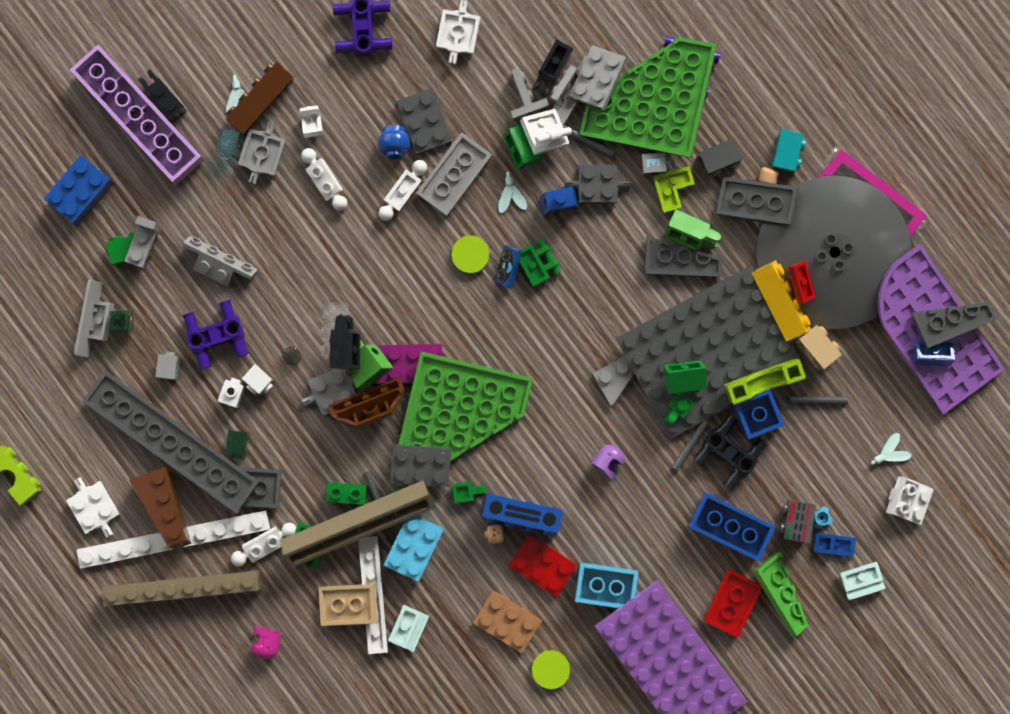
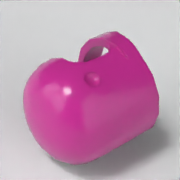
(268, 643)

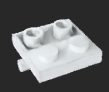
(545, 131)
(909, 500)

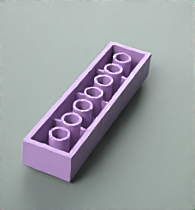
(136, 114)

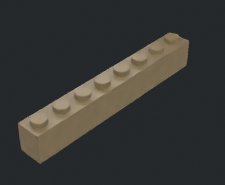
(356, 524)
(181, 588)

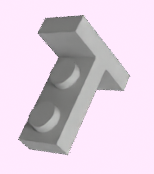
(526, 97)
(142, 242)

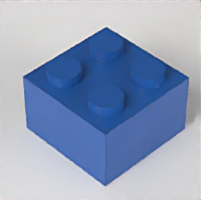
(758, 414)

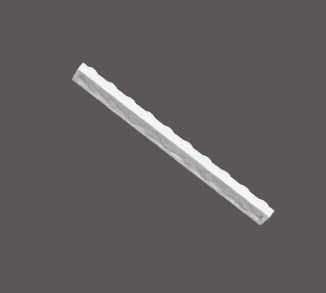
(155, 543)

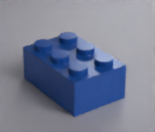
(78, 190)

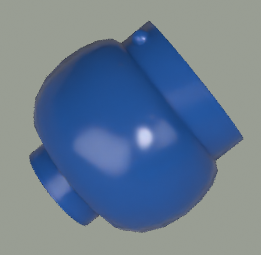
(394, 142)

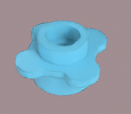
(826, 518)

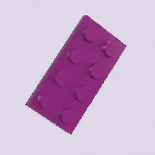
(405, 360)

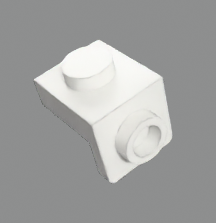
(311, 121)

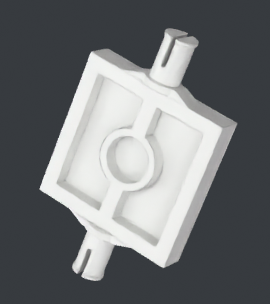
(458, 32)
(93, 507)

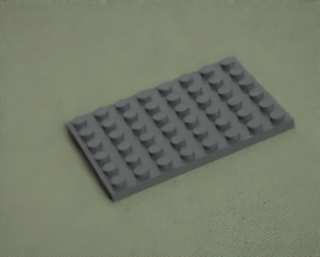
(723, 328)

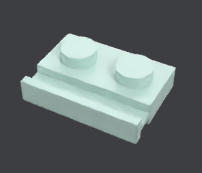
(862, 580)
(408, 628)

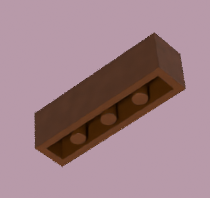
(260, 98)

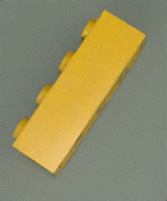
(781, 300)

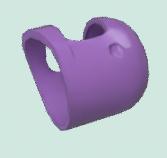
(607, 459)

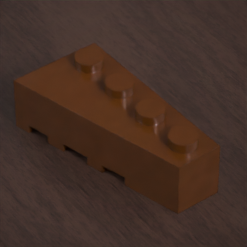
(162, 503)

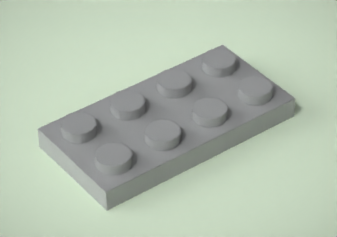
(454, 174)

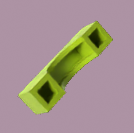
(775, 376)

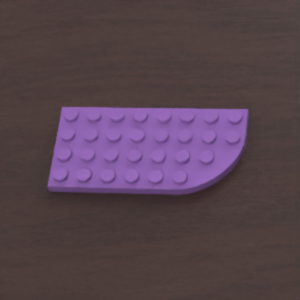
(917, 286)
(669, 656)

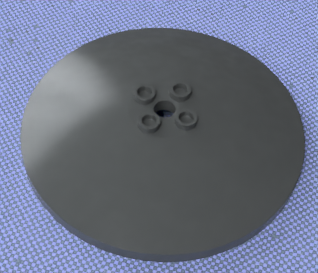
(844, 216)

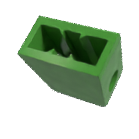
(372, 366)

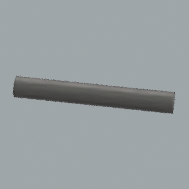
(590, 142)
(818, 400)
(690, 445)
(372, 486)

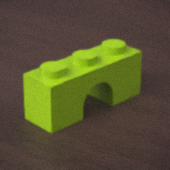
(25, 485)

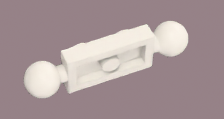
(324, 179)
(402, 190)
(262, 544)

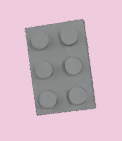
(598, 77)

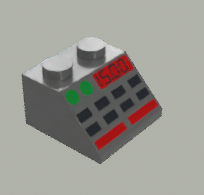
(797, 521)

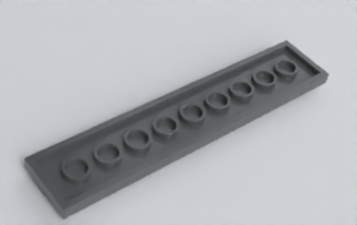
(171, 441)

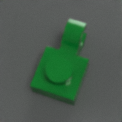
(680, 406)
(465, 492)

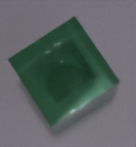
(121, 321)
(237, 443)

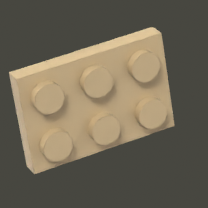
(348, 604)

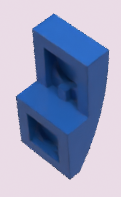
(835, 544)

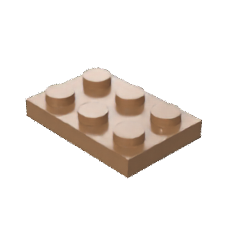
(507, 621)

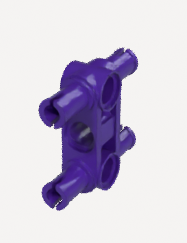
(362, 27)
(215, 334)

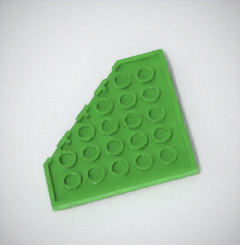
(657, 101)
(460, 403)

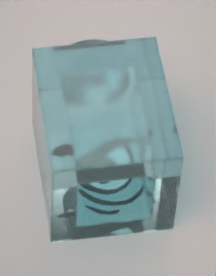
(228, 143)

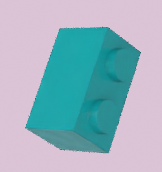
(787, 151)

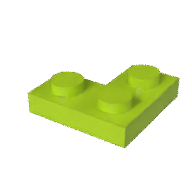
(668, 184)

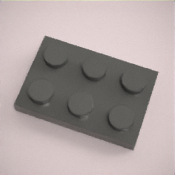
(424, 121)
(420, 463)
(268, 490)

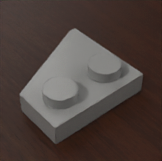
(614, 378)

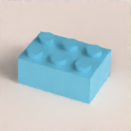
(414, 547)
(605, 585)

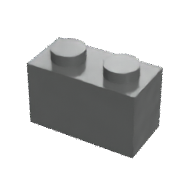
(720, 157)

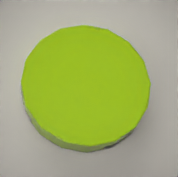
(470, 254)
(550, 669)

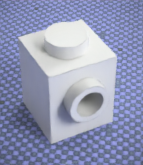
(258, 380)
(232, 392)

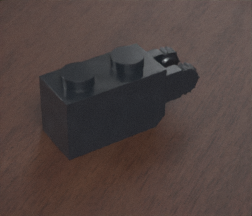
(553, 65)
(163, 97)
(344, 345)

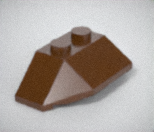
(368, 405)

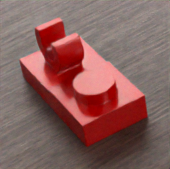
(801, 282)

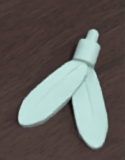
(235, 94)
(511, 191)
(888, 452)

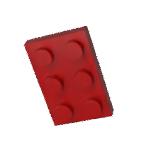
(542, 565)
(732, 603)

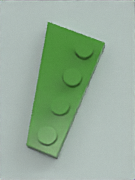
(776, 584)

